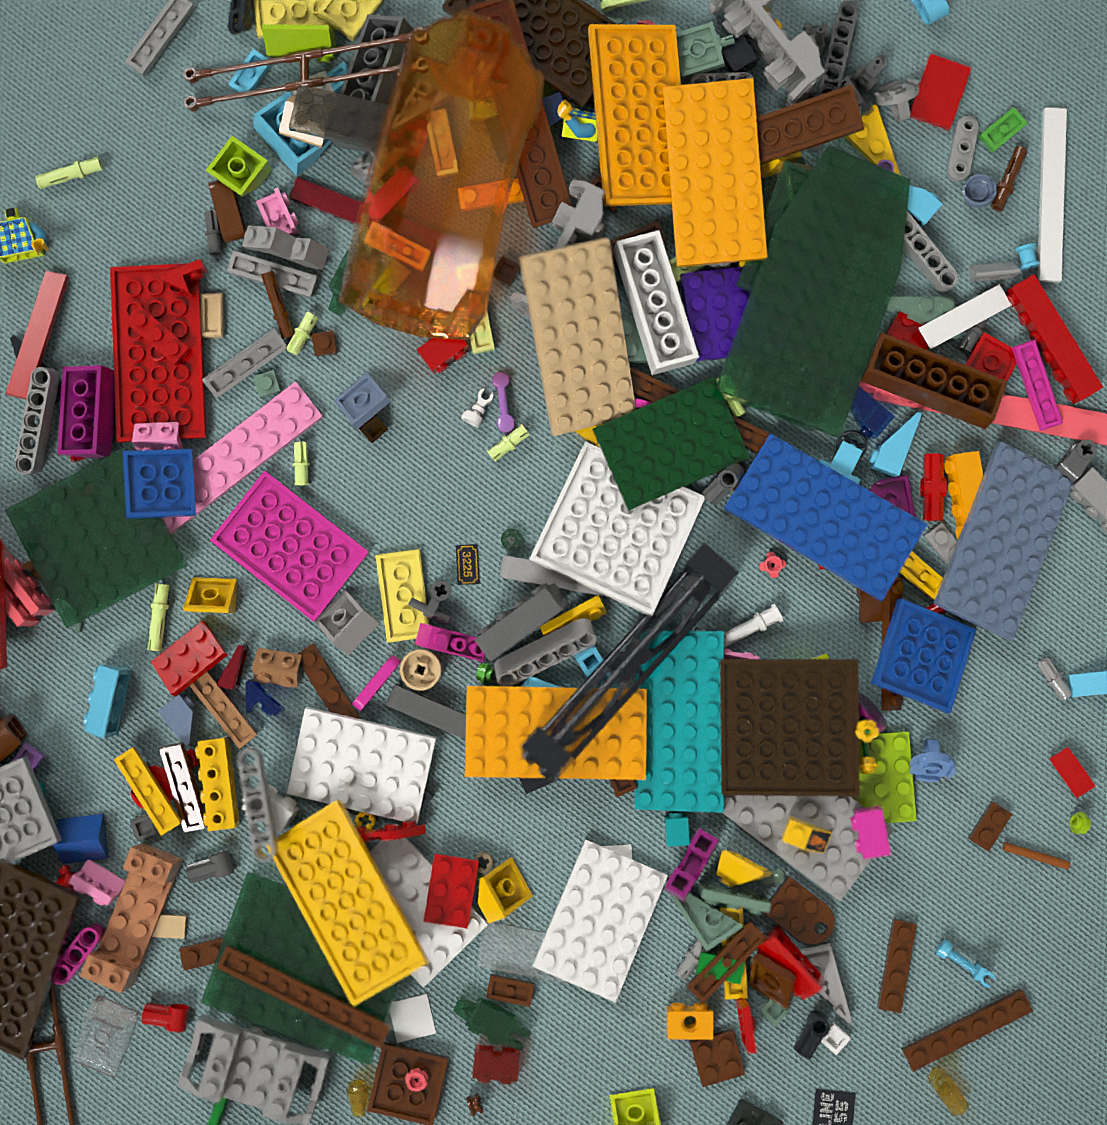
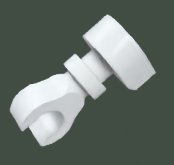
(473, 417)

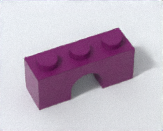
(692, 865)

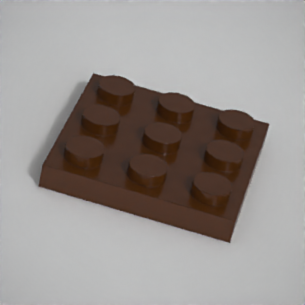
(390, 1091)

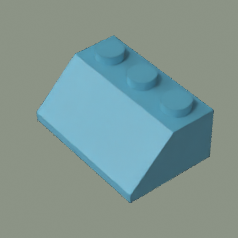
(294, 153)
(107, 700)

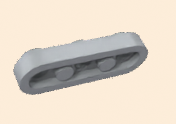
(957, 156)

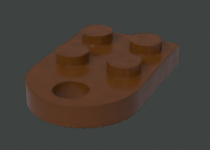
(800, 911)

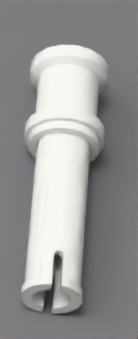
(759, 622)

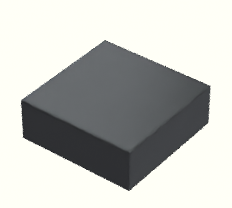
(143, 827)

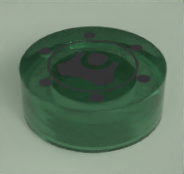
(512, 539)

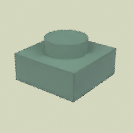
(267, 384)

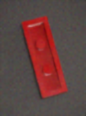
(157, 335)

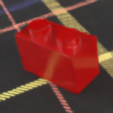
(440, 352)

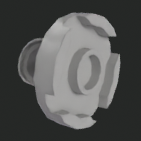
(898, 96)

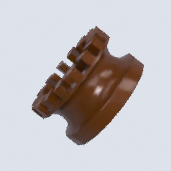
(474, 1104)

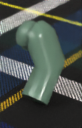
(776, 878)

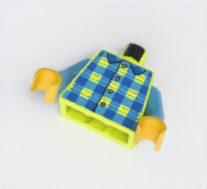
(578, 122)
(20, 238)

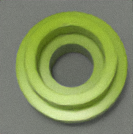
(1079, 823)

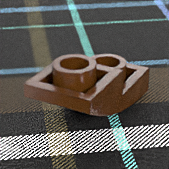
(869, 607)

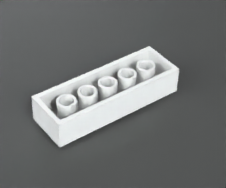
(655, 302)

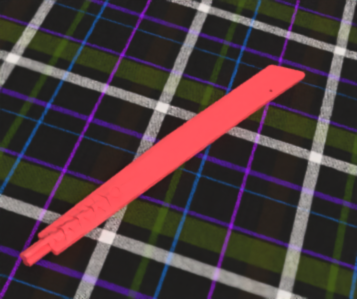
(1018, 413)

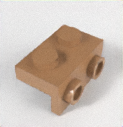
(276, 667)

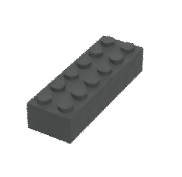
(376, 87)

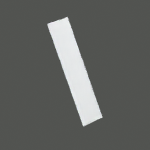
(964, 316)

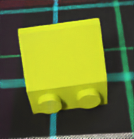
(635, 1108)

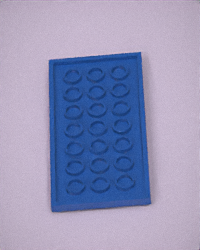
(826, 517)

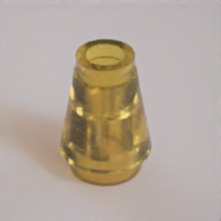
(357, 1095)

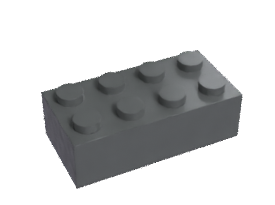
(517, 624)

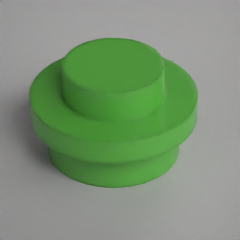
(485, 673)

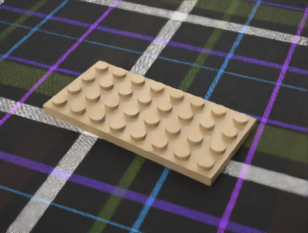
(578, 335)

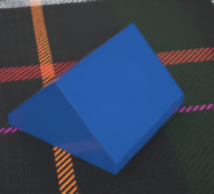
(82, 839)

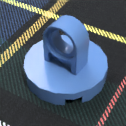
(931, 763)

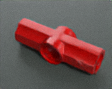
(933, 487)

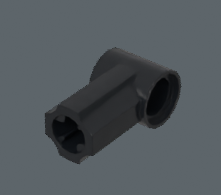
(811, 1036)

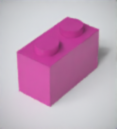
(871, 832)

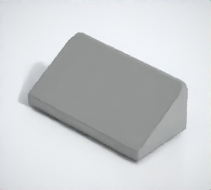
(993, 271)

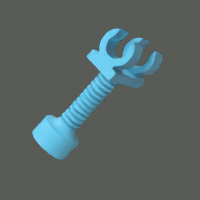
(977, 971)

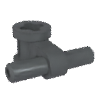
(819, 33)
(870, 73)
(430, 609)

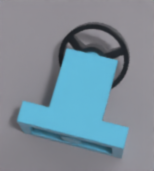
(847, 455)

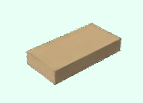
(212, 315)
(171, 926)

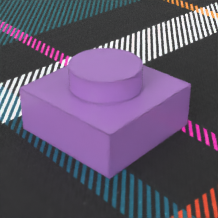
(34, 755)

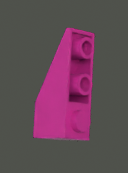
(449, 642)

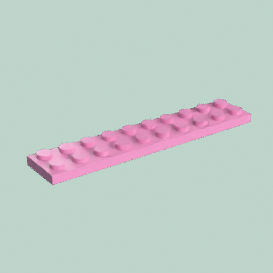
(249, 447)

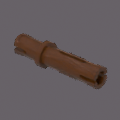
(1005, 187)
(275, 297)

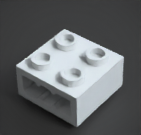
(283, 809)

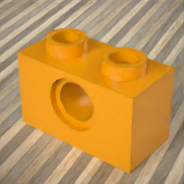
(700, 1029)

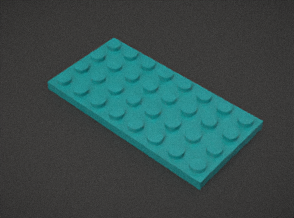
(683, 727)

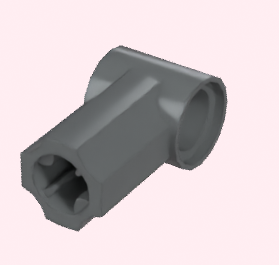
(723, 484)
(214, 866)

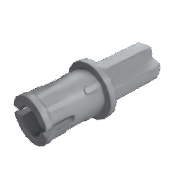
(1054, 678)

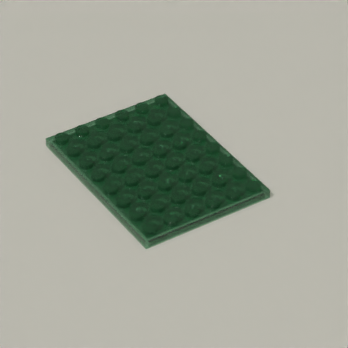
(276, 932)

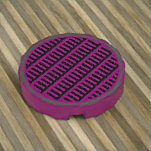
(871, 712)

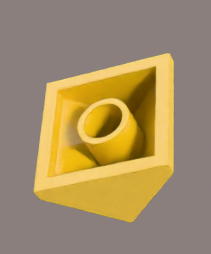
(211, 595)

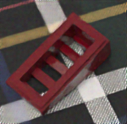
(232, 674)

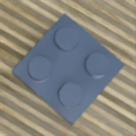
(362, 401)

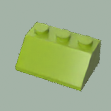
(298, 38)

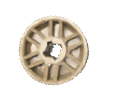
(410, 666)

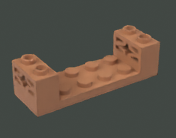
(133, 918)

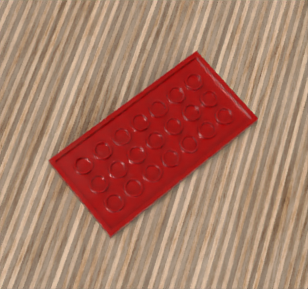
(144, 380)

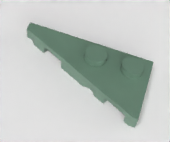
(922, 308)
(706, 921)

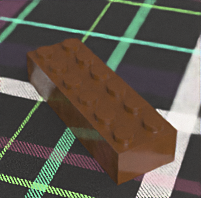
(934, 381)

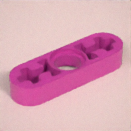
(376, 682)

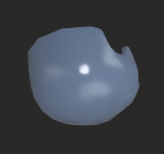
(979, 190)

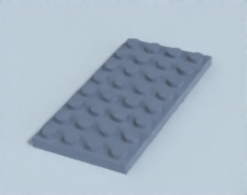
(1004, 541)

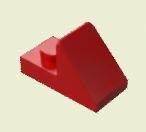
(179, 276)

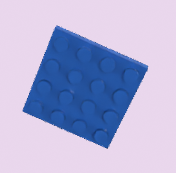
(923, 656)

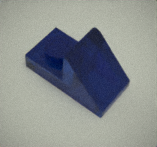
(257, 694)

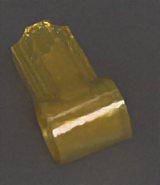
(948, 1091)

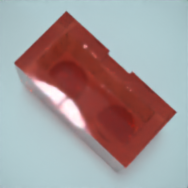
(496, 1064)

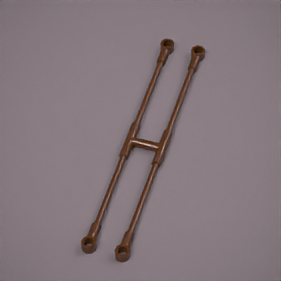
(303, 57)
(58, 1044)

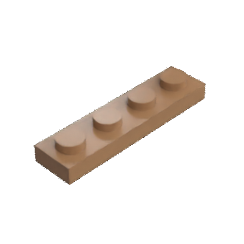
(224, 710)

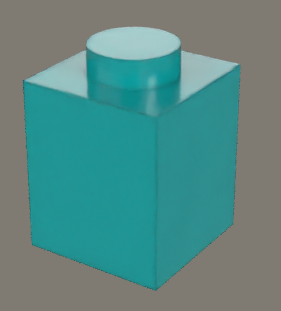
(676, 829)

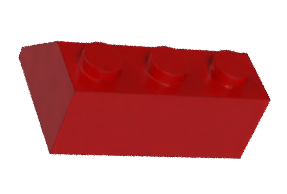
(788, 956)

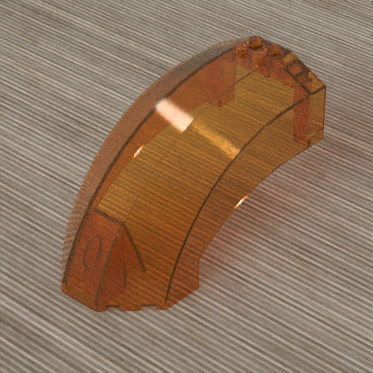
(442, 178)

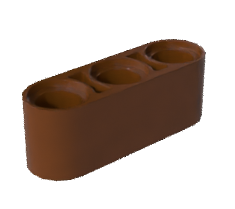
(227, 211)

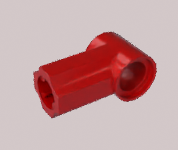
(172, 1017)

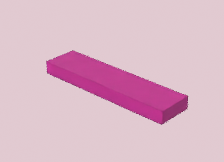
(1037, 385)

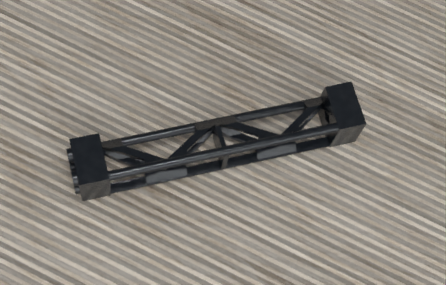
(706, 575)

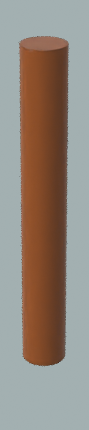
(1035, 855)

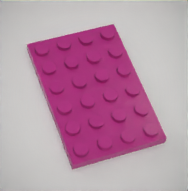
(289, 546)

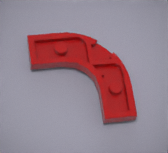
(392, 831)

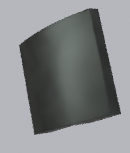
(750, 1114)

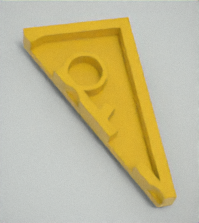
(873, 140)

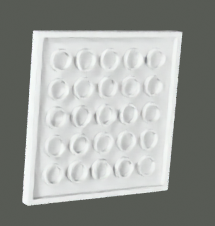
(607, 546)

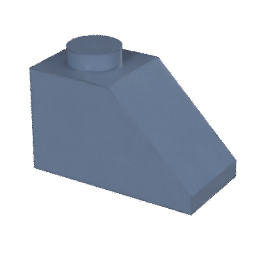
(181, 717)

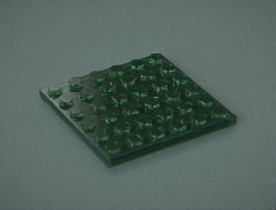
(86, 544)

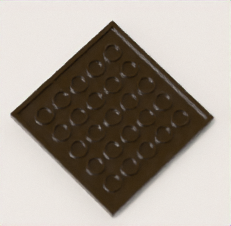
(789, 727)

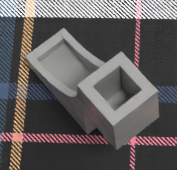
(279, 243)

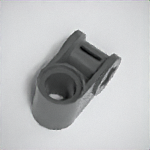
(1074, 462)

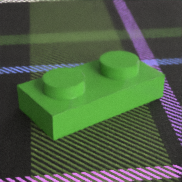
(1003, 130)

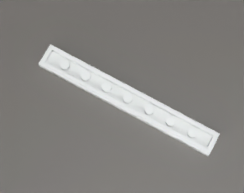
(1052, 195)

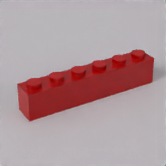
(1053, 340)

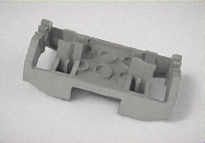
(788, 63)
(578, 226)
(253, 1070)

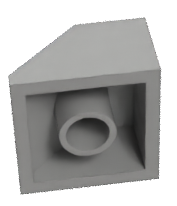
(346, 622)

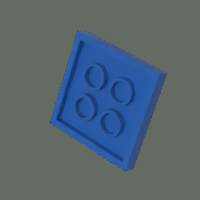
(159, 483)

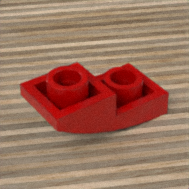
(1072, 772)

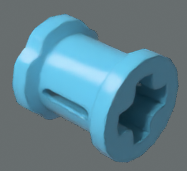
(1027, 256)

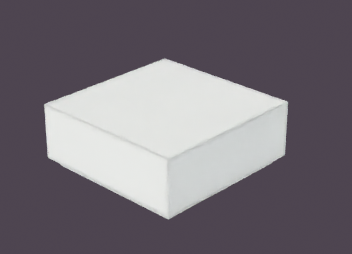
(836, 1038)

